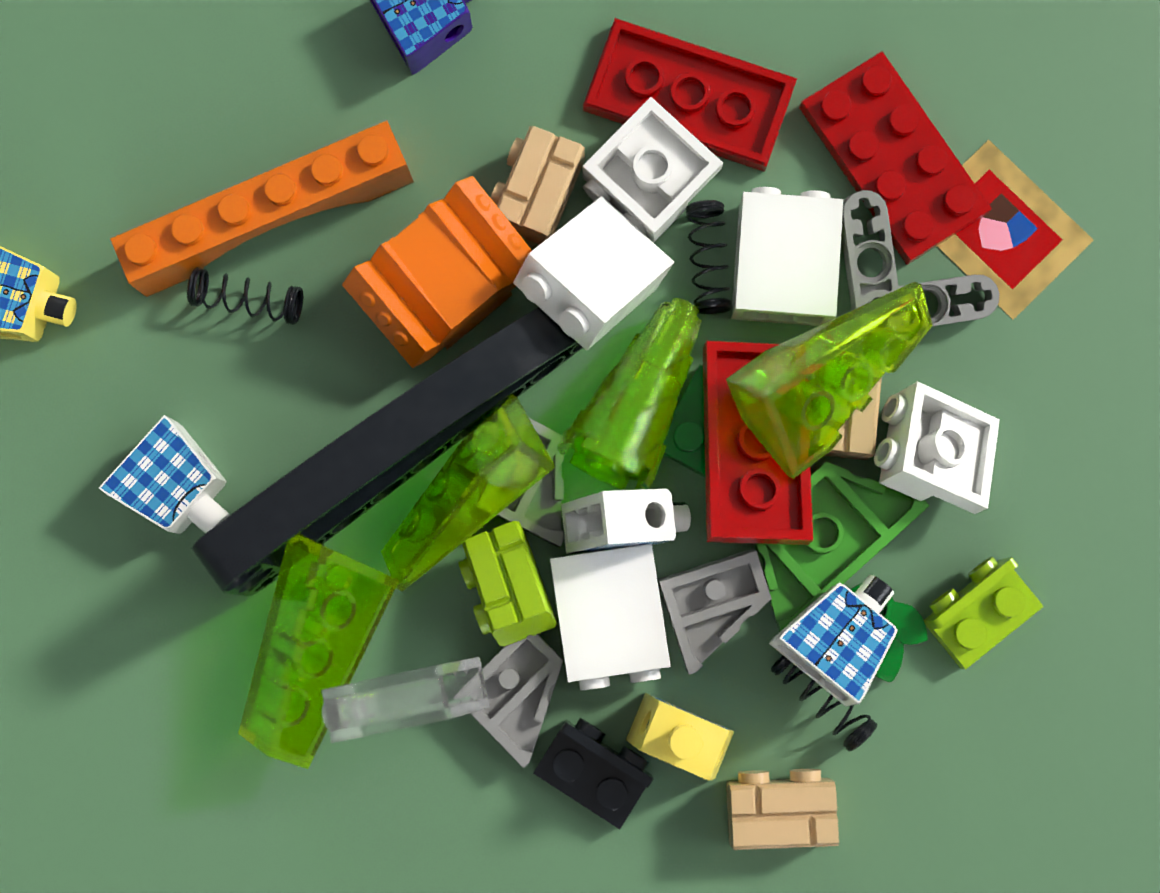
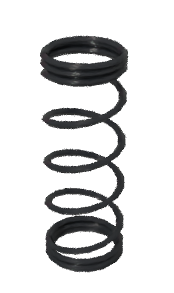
(707, 209)
(292, 304)
(858, 736)

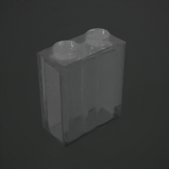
(404, 699)

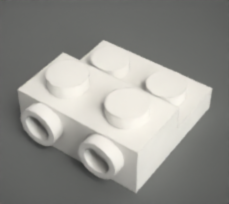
(650, 169)
(937, 448)

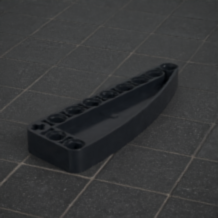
(380, 453)

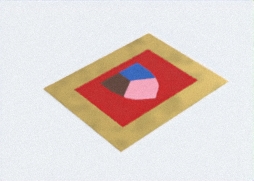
(1021, 239)

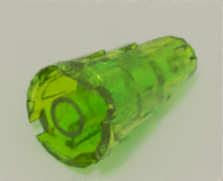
(634, 405)

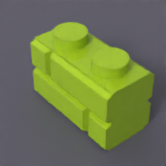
(507, 584)

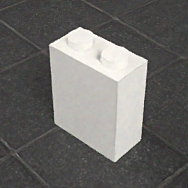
(787, 257)
(592, 272)
(610, 616)

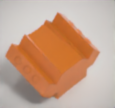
(440, 273)

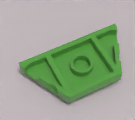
(850, 526)

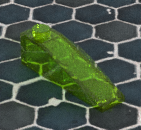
(813, 383)

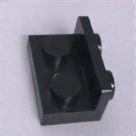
(593, 772)

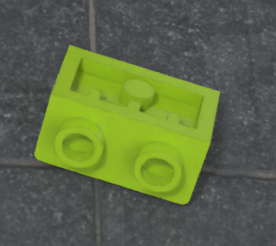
(982, 612)

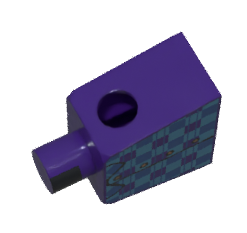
(423, 27)

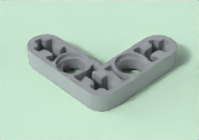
(864, 289)

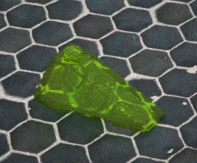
(477, 482)

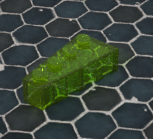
(311, 642)

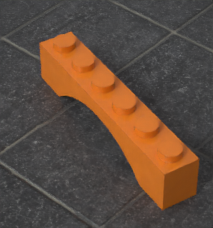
(199, 233)

